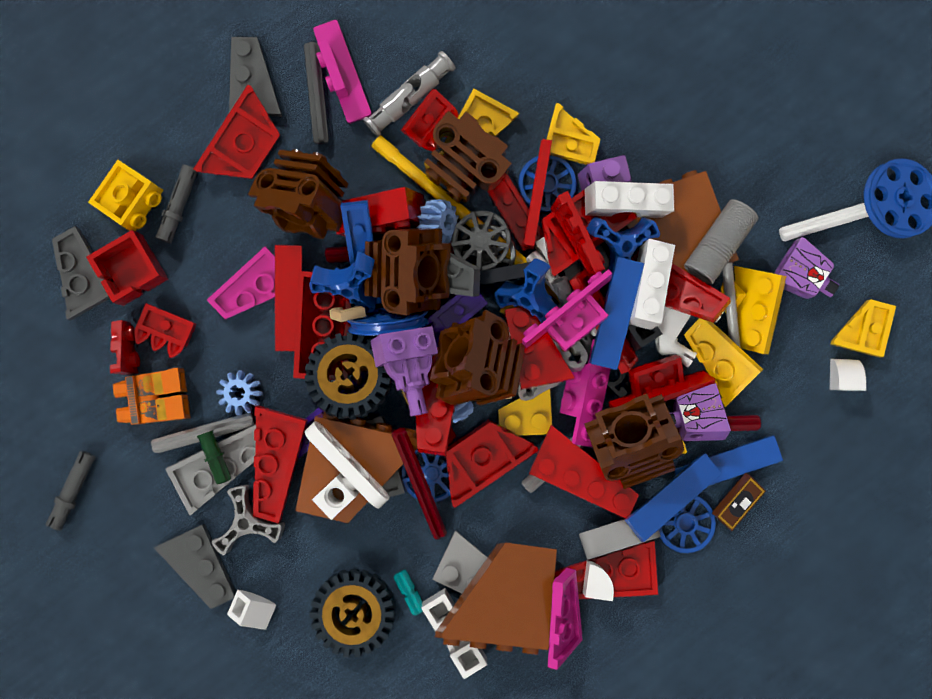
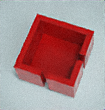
(129, 265)

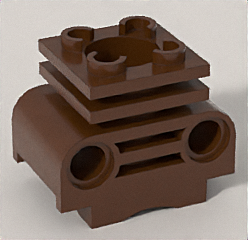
(463, 160)
(301, 193)
(409, 270)
(477, 362)
(635, 440)

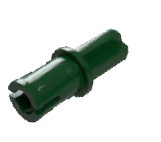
(214, 457)

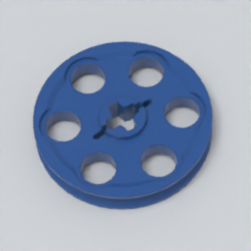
(891, 202)
(385, 322)

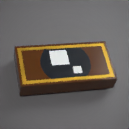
(738, 502)

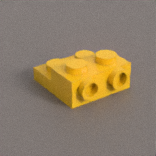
(126, 196)

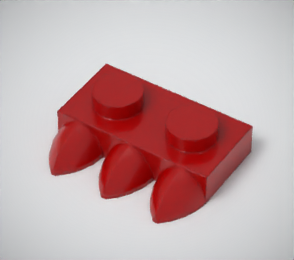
(426, 117)
(164, 328)

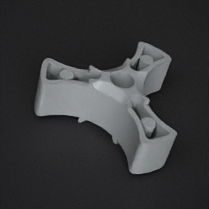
(245, 522)

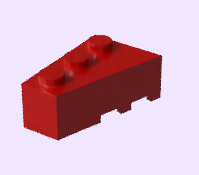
(392, 209)

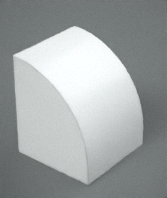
(847, 375)
(597, 583)
(251, 610)

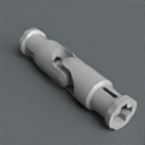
(405, 97)

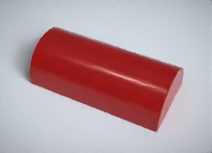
(315, 324)

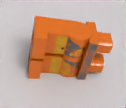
(145, 401)

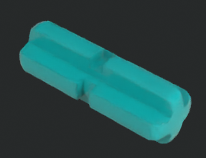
(407, 588)

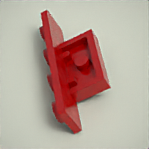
(663, 378)

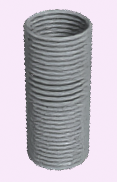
(726, 236)

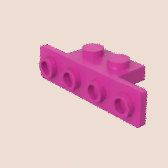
(342, 72)
(575, 318)
(584, 398)

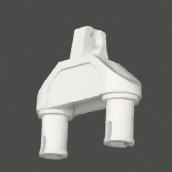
(667, 343)

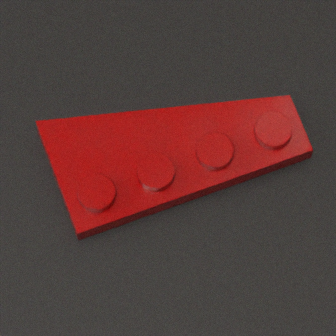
(693, 296)
(275, 459)
(579, 474)
(630, 570)

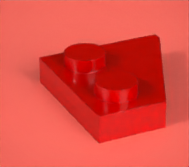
(123, 344)

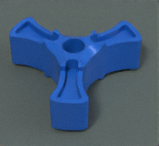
(623, 243)
(346, 282)
(530, 294)

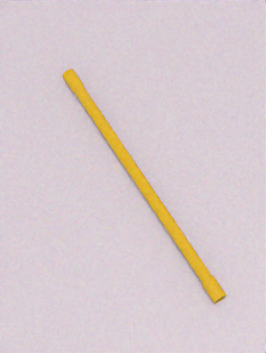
(393, 155)

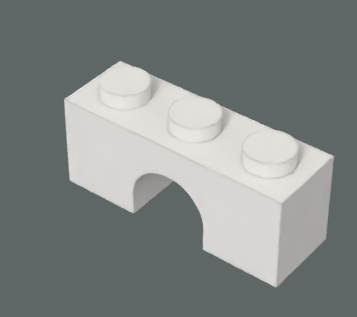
(645, 199)
(653, 283)
(467, 659)

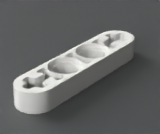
(346, 464)

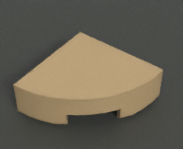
(347, 314)

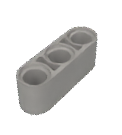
(610, 539)

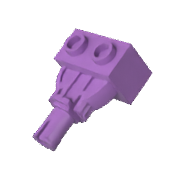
(407, 361)

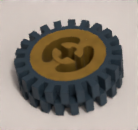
(327, 393)
(372, 630)

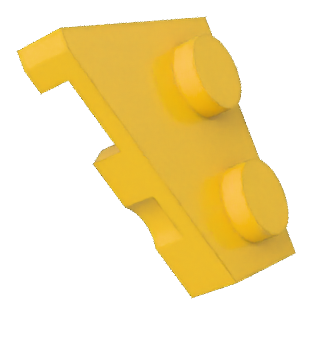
(571, 138)
(867, 329)
(527, 417)

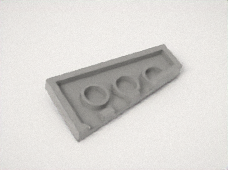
(194, 478)
(459, 563)

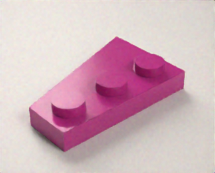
(247, 287)
(565, 619)

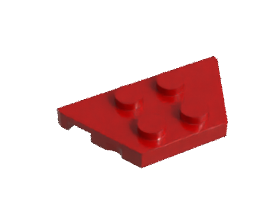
(241, 140)
(558, 248)
(483, 458)

